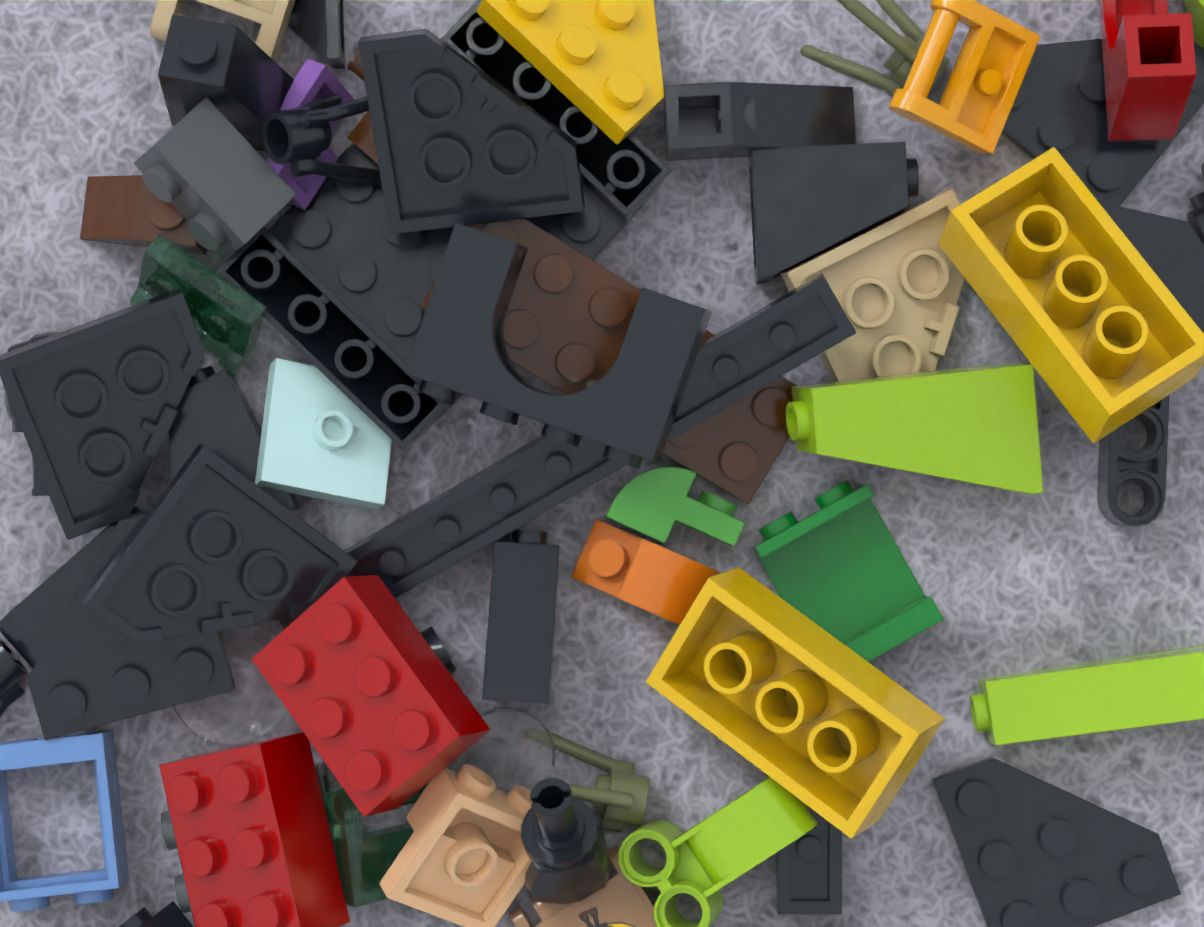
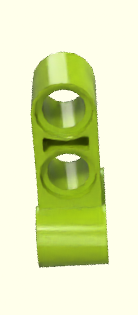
(715, 850)

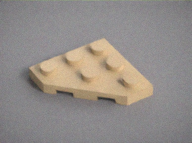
(894, 291)

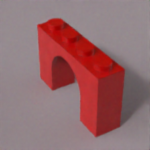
(1145, 68)

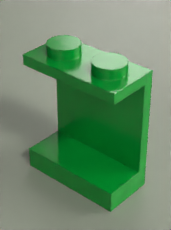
(847, 573)

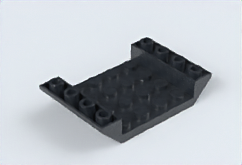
(356, 291)

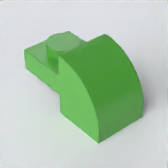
(660, 498)

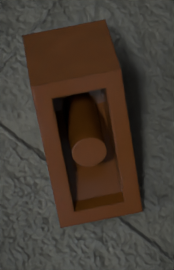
(129, 214)

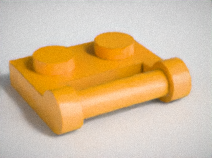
(982, 79)

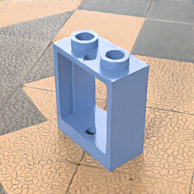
(87, 885)

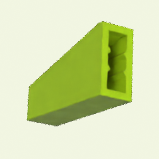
(937, 423)
(1091, 697)

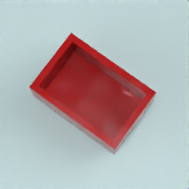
(370, 694)
(255, 836)

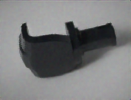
(565, 845)

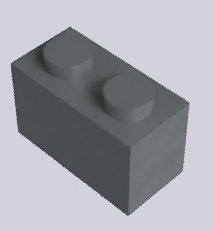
(213, 179)

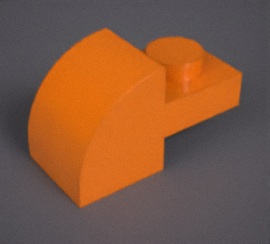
(640, 572)

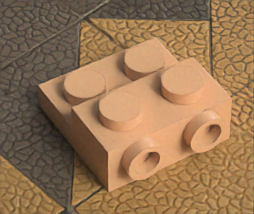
(463, 851)

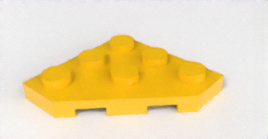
(591, 51)

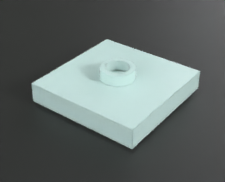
(319, 440)

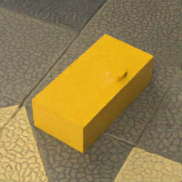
(1074, 294)
(794, 701)

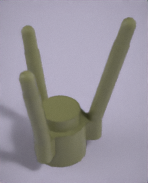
(900, 59)
(619, 796)

